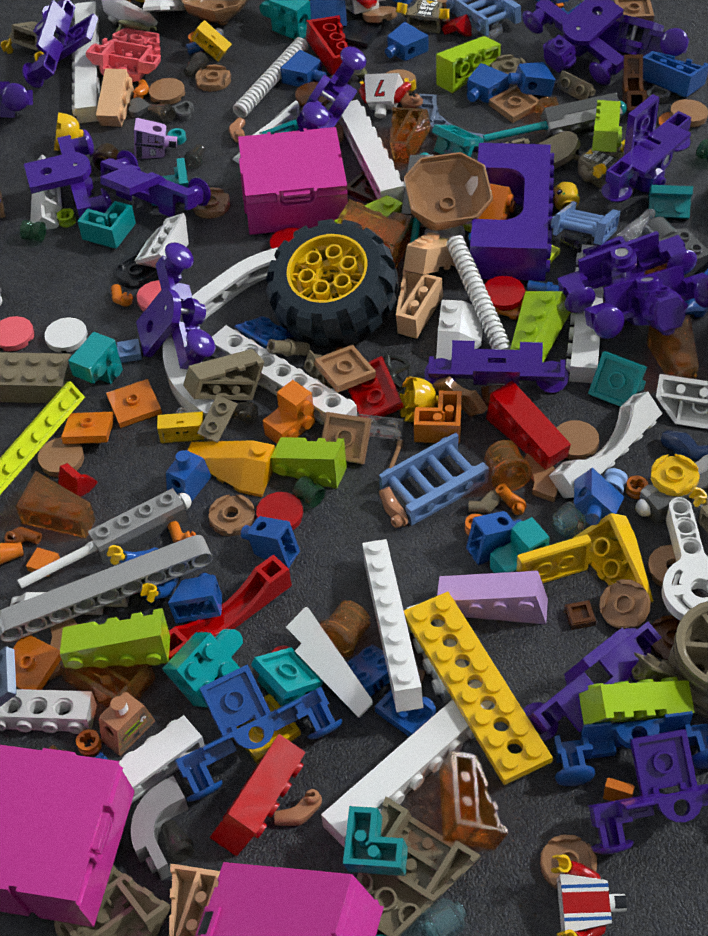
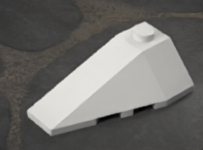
(163, 5)

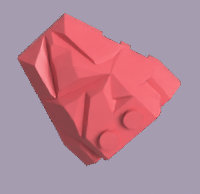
(129, 50)

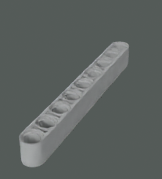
(103, 588)

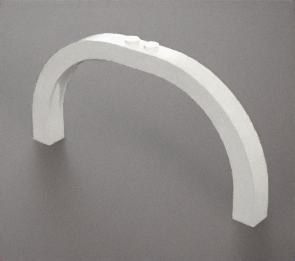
(214, 296)

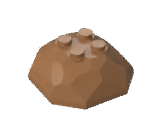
(214, 10)
(447, 190)

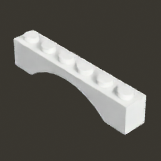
(633, 419)

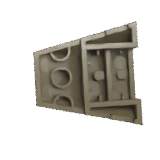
(430, 870)
(124, 911)

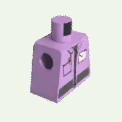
(151, 139)

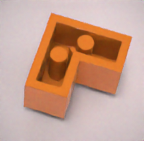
(501, 205)
(293, 413)
(439, 422)

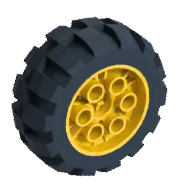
(300, 270)

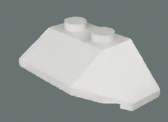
(125, 10)
(172, 231)
(457, 322)
(684, 400)

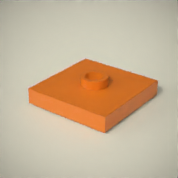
(133, 403)
(88, 428)
(34, 662)

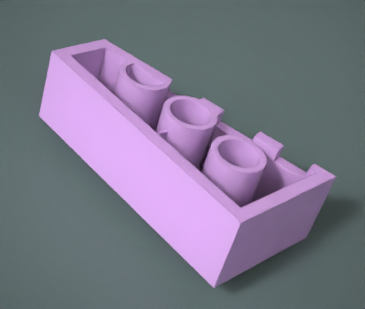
(498, 596)

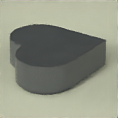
(662, 93)
(138, 107)
(184, 110)

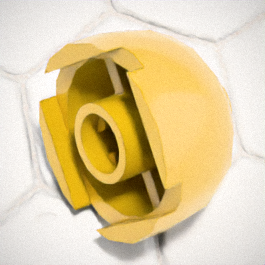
(66, 126)
(417, 394)

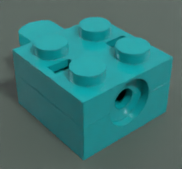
(287, 16)
(203, 661)

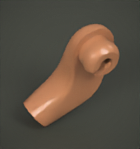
(411, 102)
(235, 129)
(393, 508)
(301, 812)

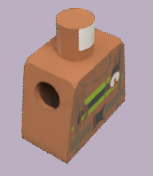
(123, 722)

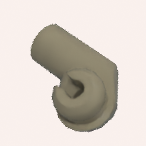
(486, 505)

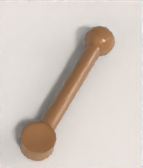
(396, 453)

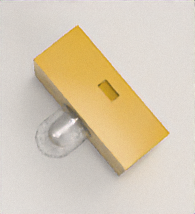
(211, 40)
(180, 426)

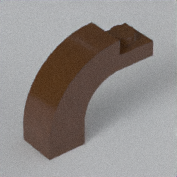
(632, 81)

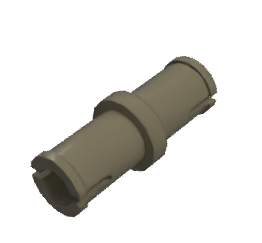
(288, 347)

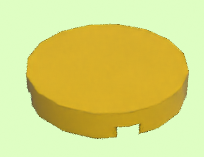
(675, 475)

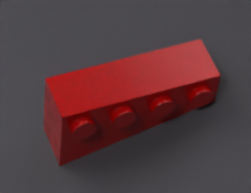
(327, 41)
(526, 425)
(259, 796)

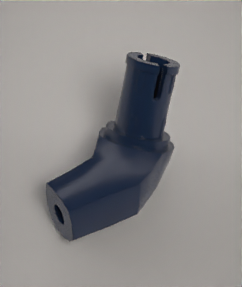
(683, 445)

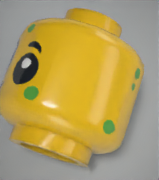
(564, 194)

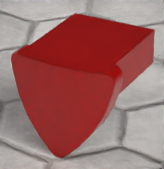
(459, 24)
(74, 481)

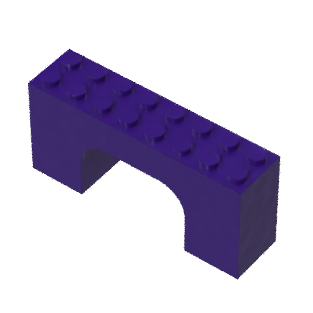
(523, 243)

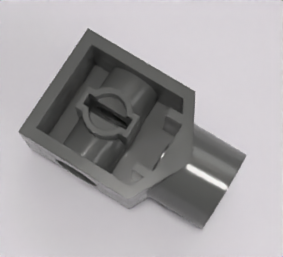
(666, 231)

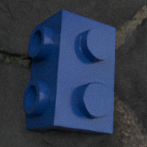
(405, 721)

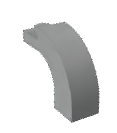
(153, 810)

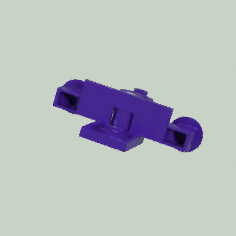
(580, 35)
(643, 158)
(648, 300)

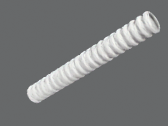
(267, 80)
(478, 294)

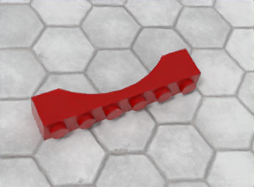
(259, 589)

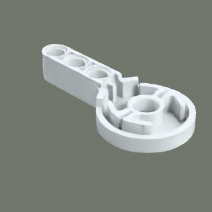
(692, 566)

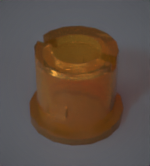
(507, 465)
(346, 626)

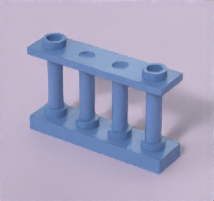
(506, 9)
(598, 225)
(436, 497)

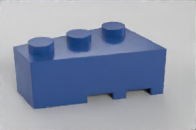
(674, 74)

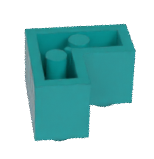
(107, 227)
(96, 359)
(525, 537)
(367, 850)

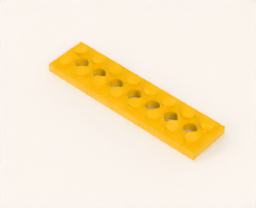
(468, 699)

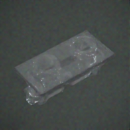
(634, 229)
(385, 427)

